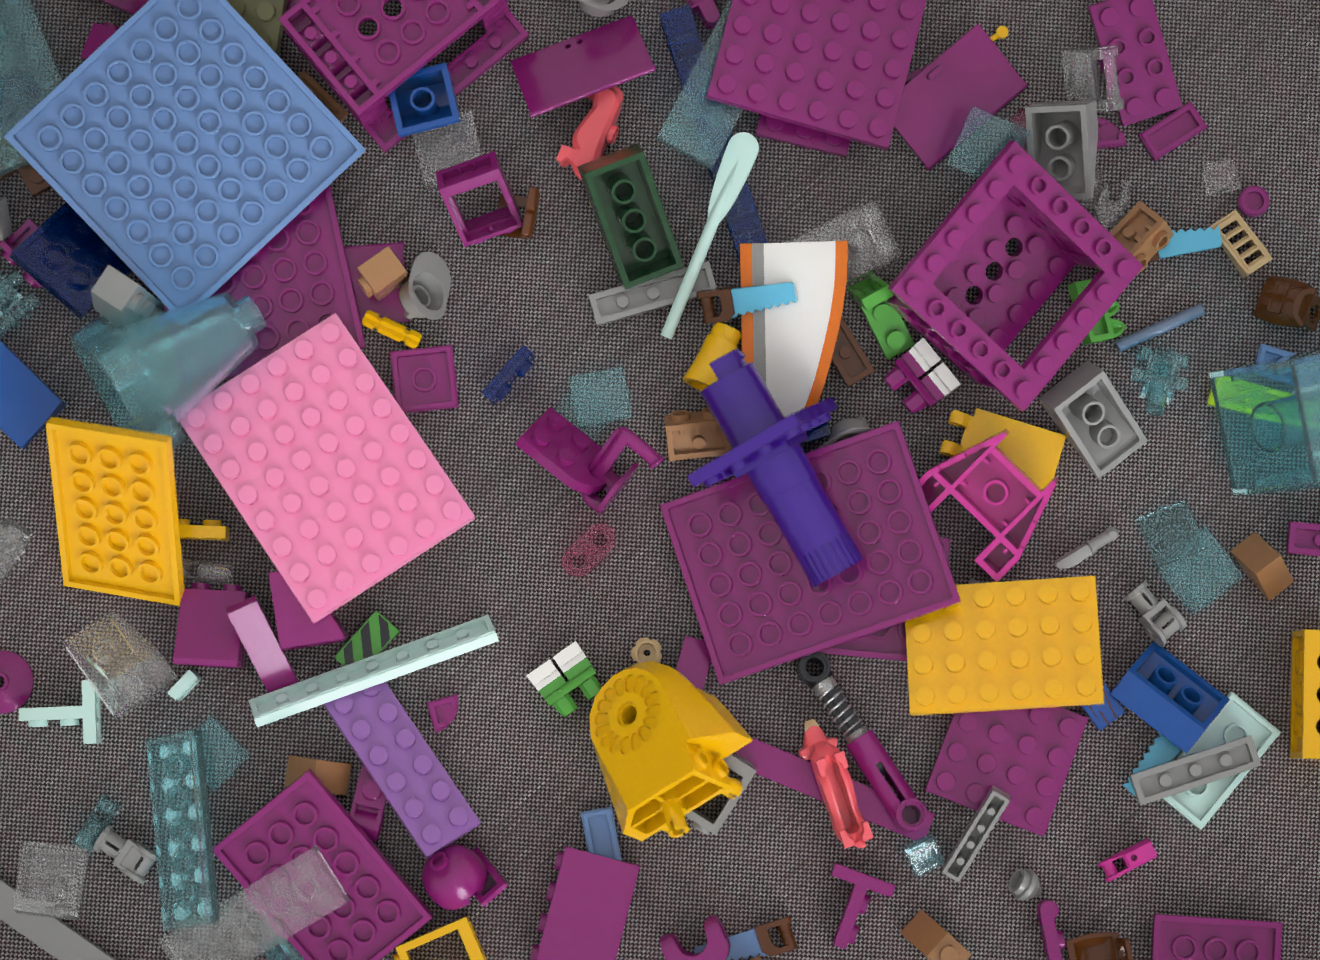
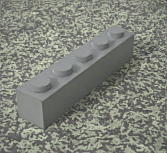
(975, 833)

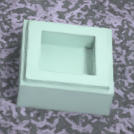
(184, 685)

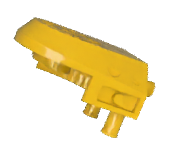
(662, 747)

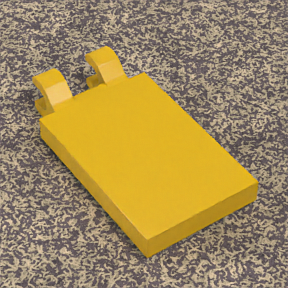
(1028, 446)

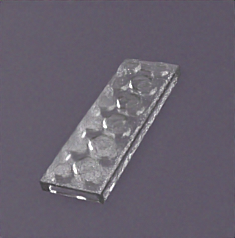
(263, 912)

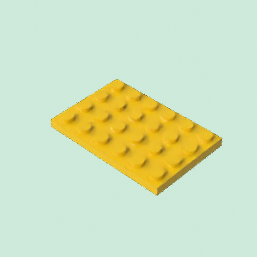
(116, 510)
(1008, 648)

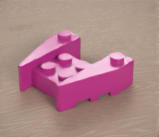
(995, 494)

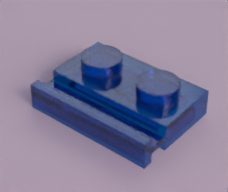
(515, 367)

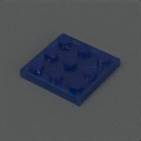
(67, 259)

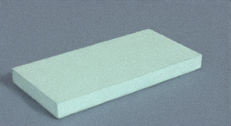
(1233, 722)

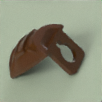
(1288, 303)
(1099, 947)

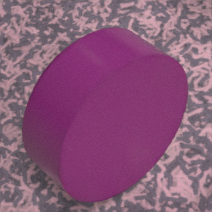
(1253, 201)

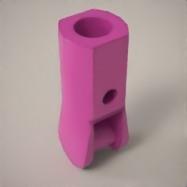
(1132, 858)

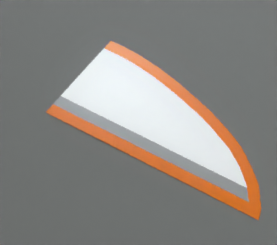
(796, 340)

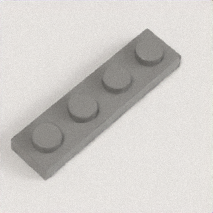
(654, 294)
(1195, 770)

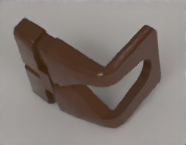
(531, 204)

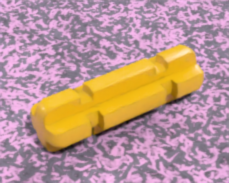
(391, 329)

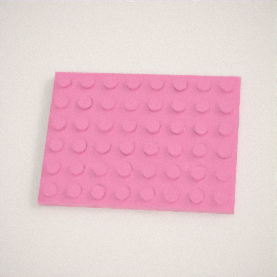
(325, 468)

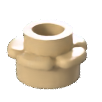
(645, 644)

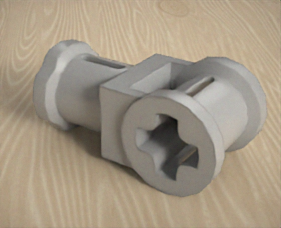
(1155, 614)
(127, 854)

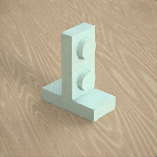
(70, 715)

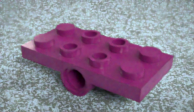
(1142, 62)

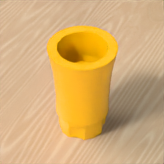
(716, 344)

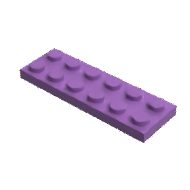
(403, 767)

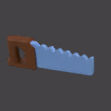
(759, 941)

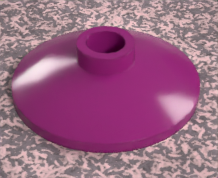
(17, 679)

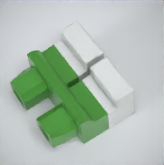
(555, 688)

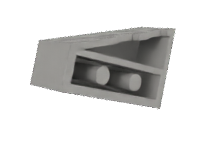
(123, 299)

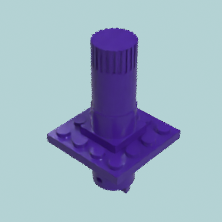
(771, 455)

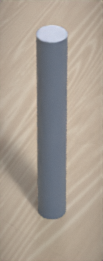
(1159, 327)

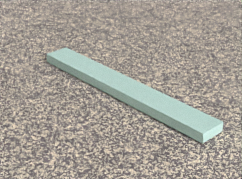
(373, 670)

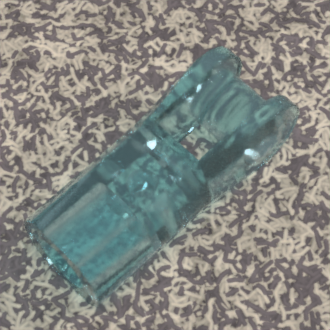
(93, 826)

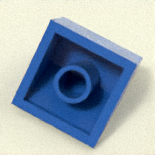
(425, 101)

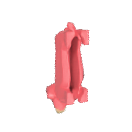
(594, 131)
(835, 785)

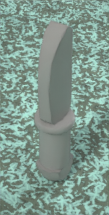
(1086, 549)

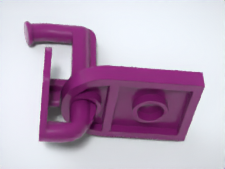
(581, 461)

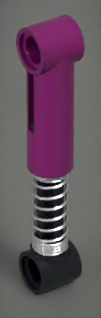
(864, 746)

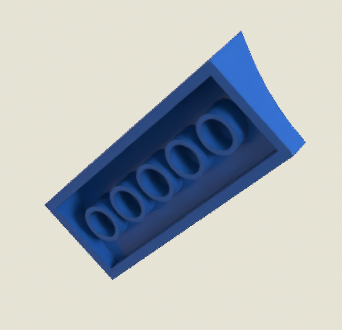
(24, 399)

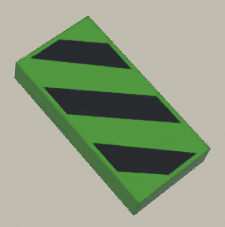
(368, 640)

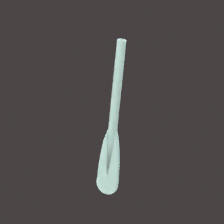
(730, 179)

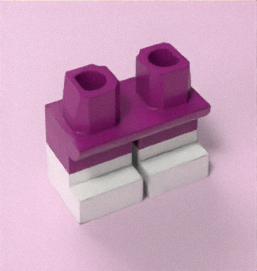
(912, 367)

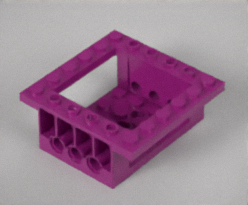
(371, 67)
(1052, 236)

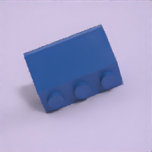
(1170, 697)

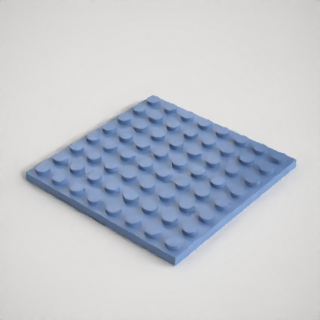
(185, 145)

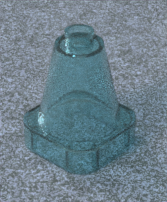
(169, 362)

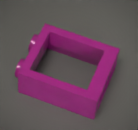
(470, 176)

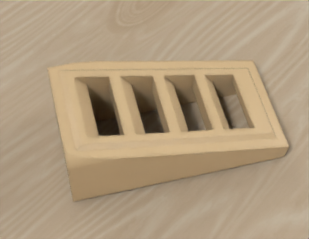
(1249, 236)

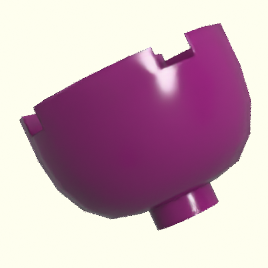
(454, 876)

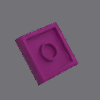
(424, 379)

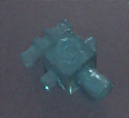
(10, 297)
(1159, 377)

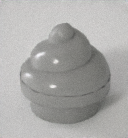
(1024, 884)

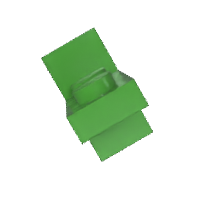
(882, 319)

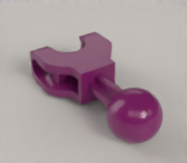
(717, 945)

